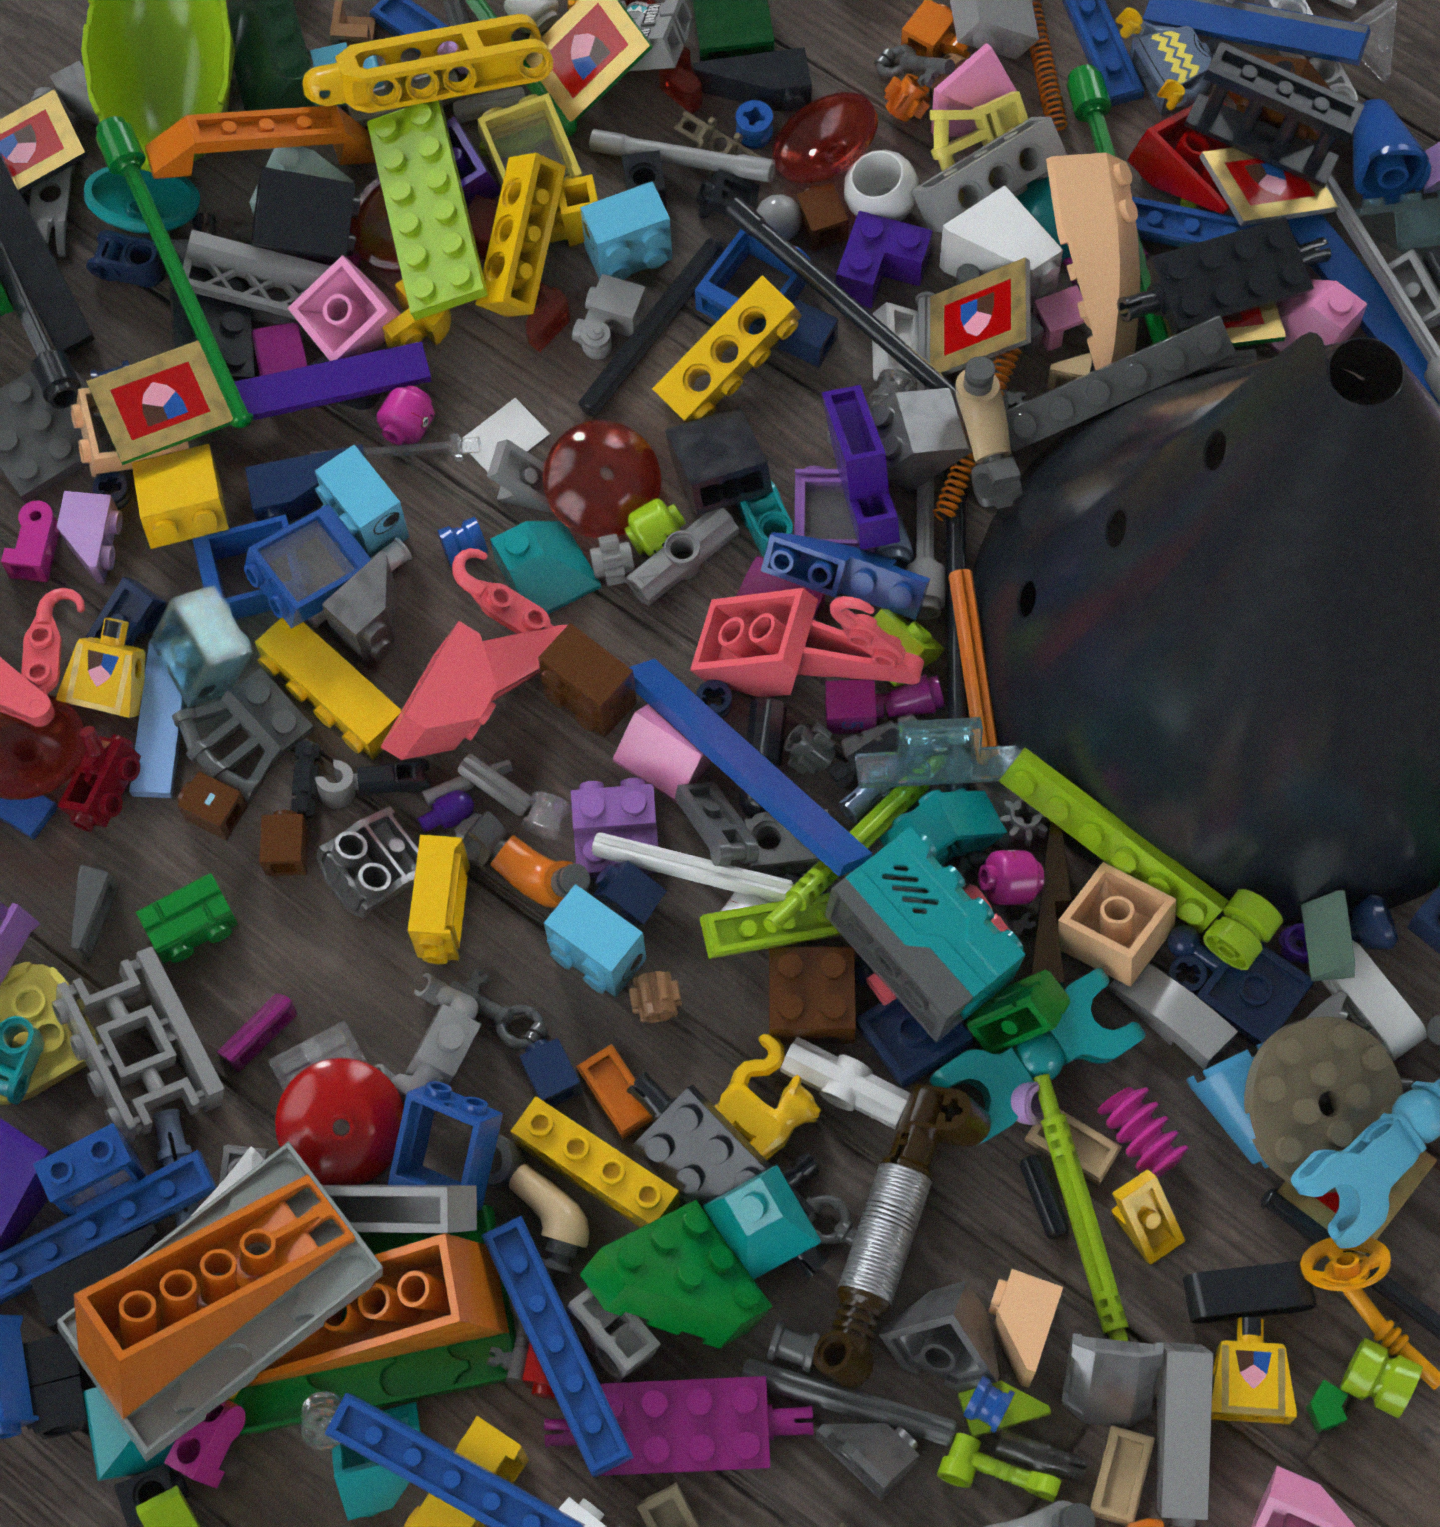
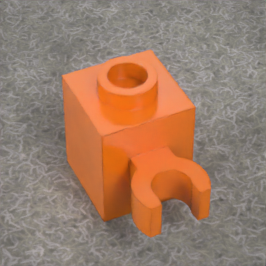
(933, 31)

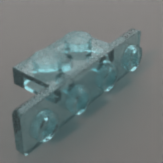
(1415, 218)
(934, 755)

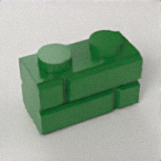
(187, 919)
(1019, 1012)

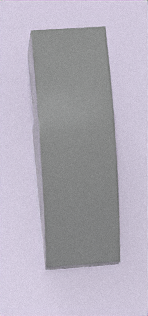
(1177, 1015)

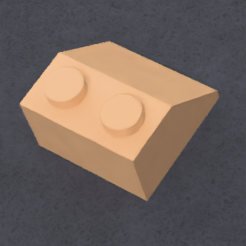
(1023, 1320)

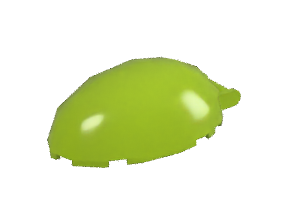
(157, 62)

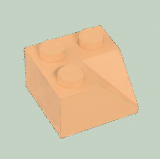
(1116, 924)

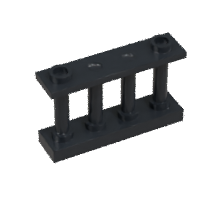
(1284, 93)

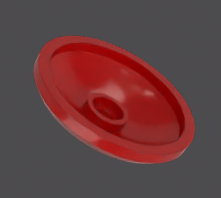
(333, 1092)

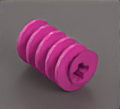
(1142, 1131)

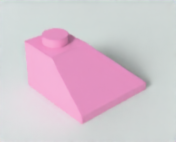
(971, 85)
(1325, 310)
(344, 311)
(1297, 1503)

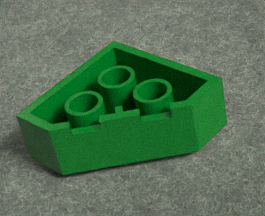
(678, 1279)

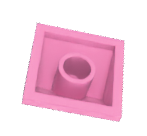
(659, 753)

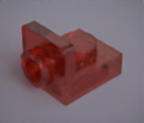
(682, 83)
(547, 318)

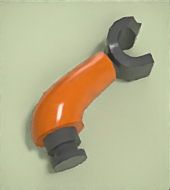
(519, 864)

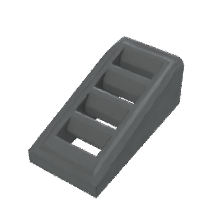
(92, 905)

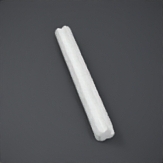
(690, 867)

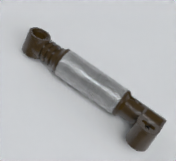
(888, 1231)

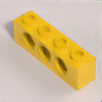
(521, 234)
(731, 330)
(593, 1164)

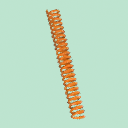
(1039, 79)
(970, 463)

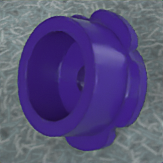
(1288, 940)

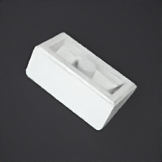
(905, 325)

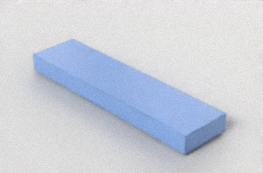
(156, 734)

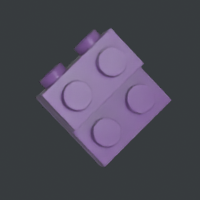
(616, 811)

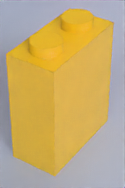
(179, 496)

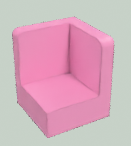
(1057, 314)

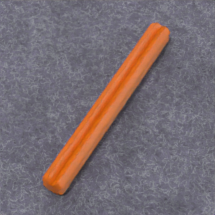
(972, 653)

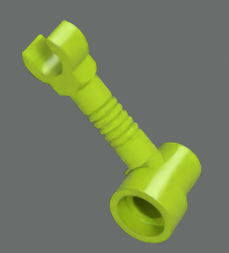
(965, 1460)

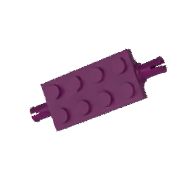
(693, 1424)

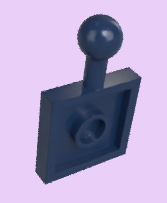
(1252, 999)
(901, 1040)

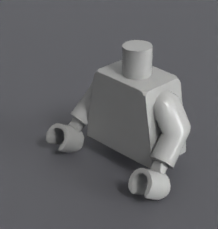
(444, 1041)

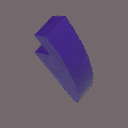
(861, 467)

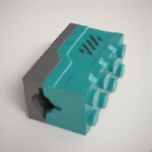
(924, 933)

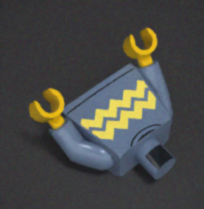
(1168, 60)

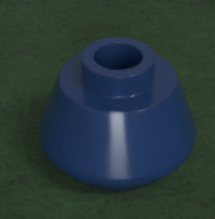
(1373, 924)

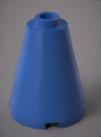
(1386, 155)

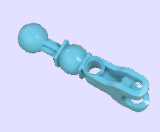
(1372, 1164)

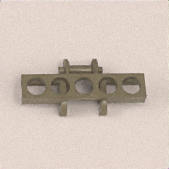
(704, 132)

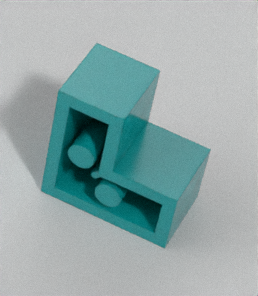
(953, 822)

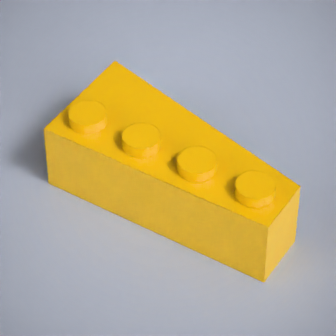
(486, 1448)

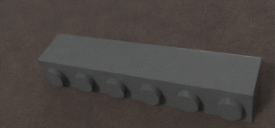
(1118, 382)

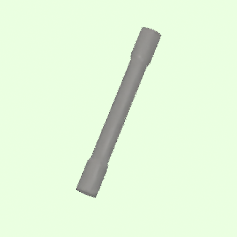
(739, 165)

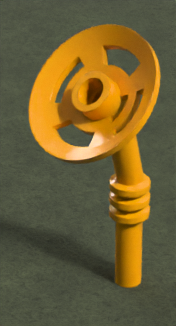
(1348, 1274)

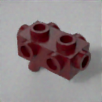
(100, 780)

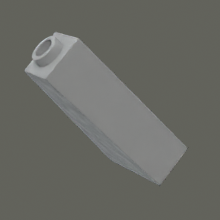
(1184, 1433)

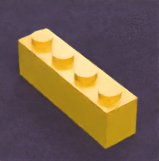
(330, 684)

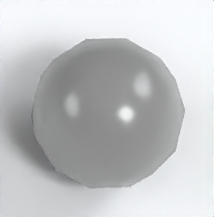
(781, 214)

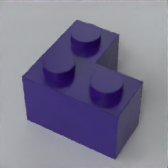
(879, 250)

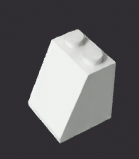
(998, 234)

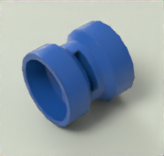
(458, 539)

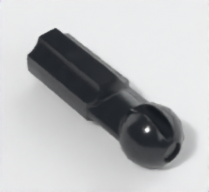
(766, 735)

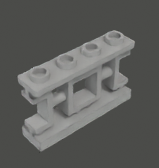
(168, 1032)

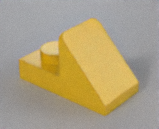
(1147, 1217)

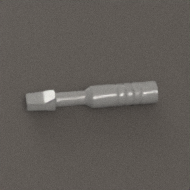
(461, 783)

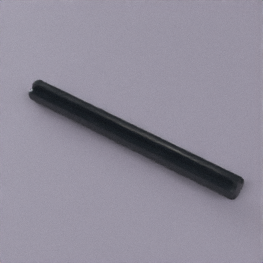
(650, 328)

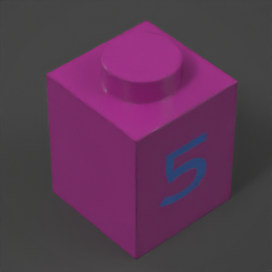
(852, 706)

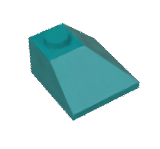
(544, 564)
(763, 1222)
(112, 1447)
(364, 1484)

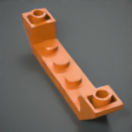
(174, 150)

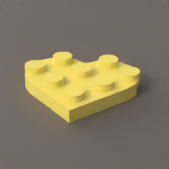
(29, 994)

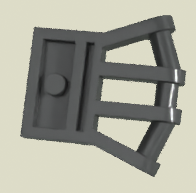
(262, 713)

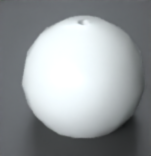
(881, 185)

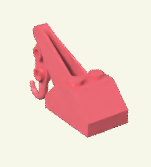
(771, 637)
(470, 673)
(27, 693)

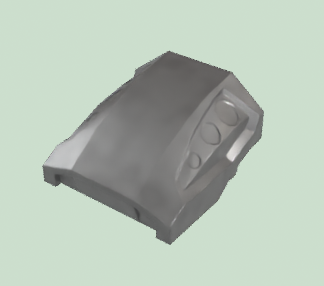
(369, 862)
(1111, 1380)

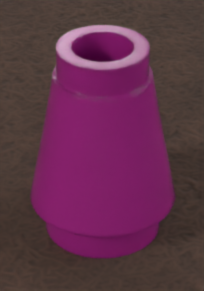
(916, 698)

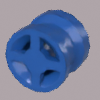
(760, 132)
(988, 1404)

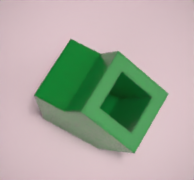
(1326, 1407)

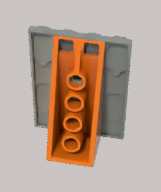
(218, 1300)

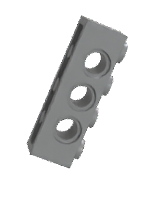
(1034, 137)

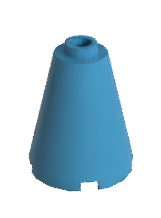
(1224, 1098)

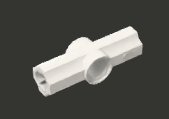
(845, 1082)

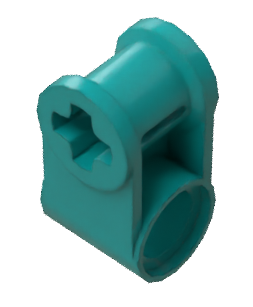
(764, 516)
(18, 1063)

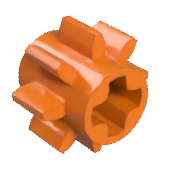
(906, 98)

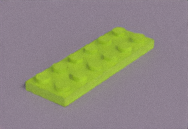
(426, 209)

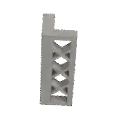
(254, 265)

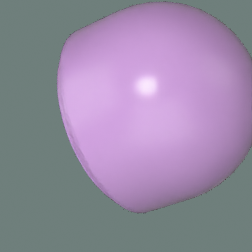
(1026, 1104)

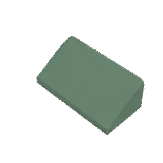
(1328, 937)

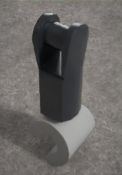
(372, 780)

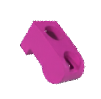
(35, 544)
(205, 1445)

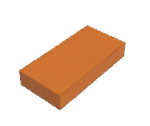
(608, 1082)

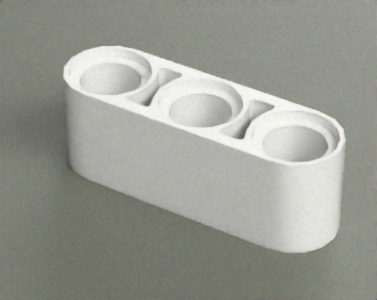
(1378, 1006)

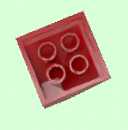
(1171, 161)

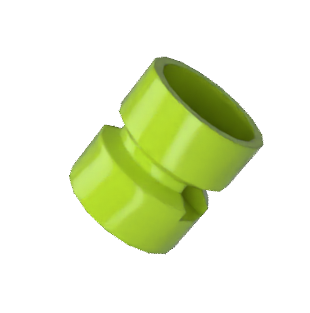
(1246, 925)
(1380, 1377)

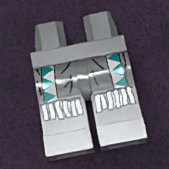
(665, 27)

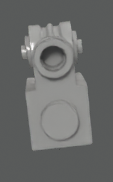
(611, 307)

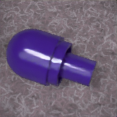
(448, 811)

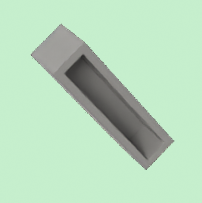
(407, 1207)

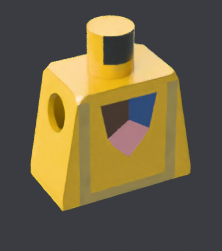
(105, 673)
(1252, 1378)

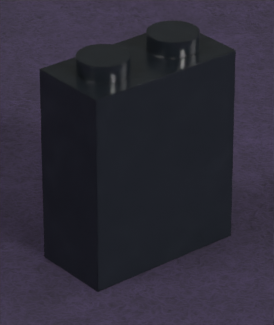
(304, 215)
(719, 460)

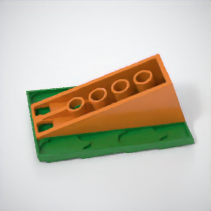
(405, 1338)

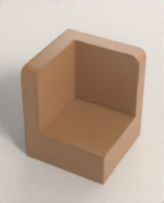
(350, 28)

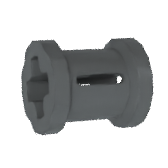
(793, 1346)

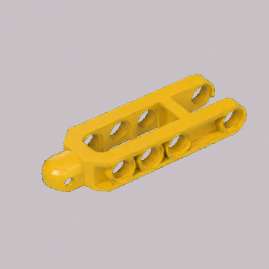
(481, 47)

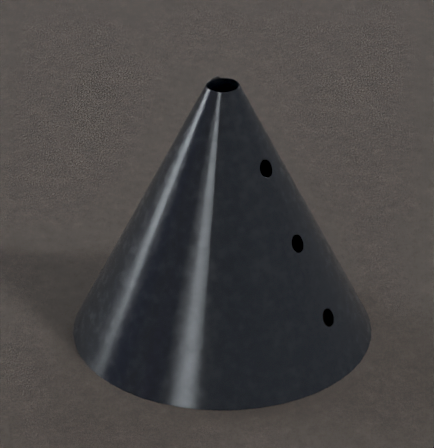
(1259, 641)

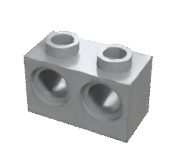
(790, 854)
(614, 1341)

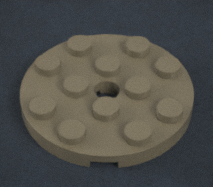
(1294, 1072)

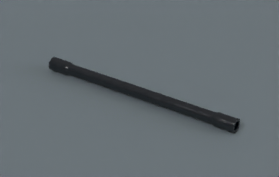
(755, 226)
(955, 559)

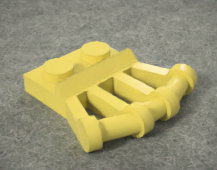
(991, 121)

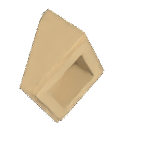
(1069, 370)

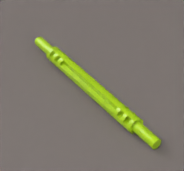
(820, 876)
(1081, 1213)

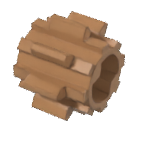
(655, 997)

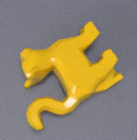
(759, 1123)

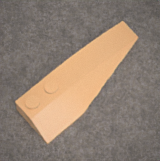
(1099, 225)

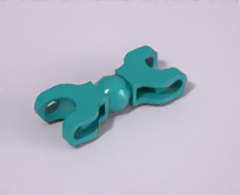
(1073, 1039)

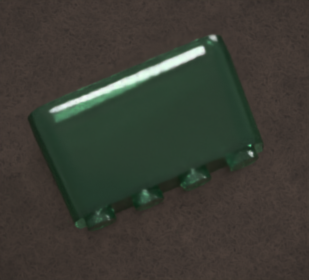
(268, 54)

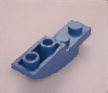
(845, 570)

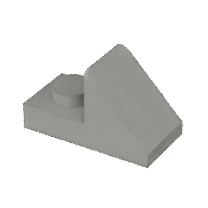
(519, 477)

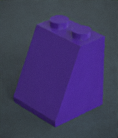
(20, 1186)

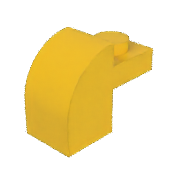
(568, 221)
(406, 330)

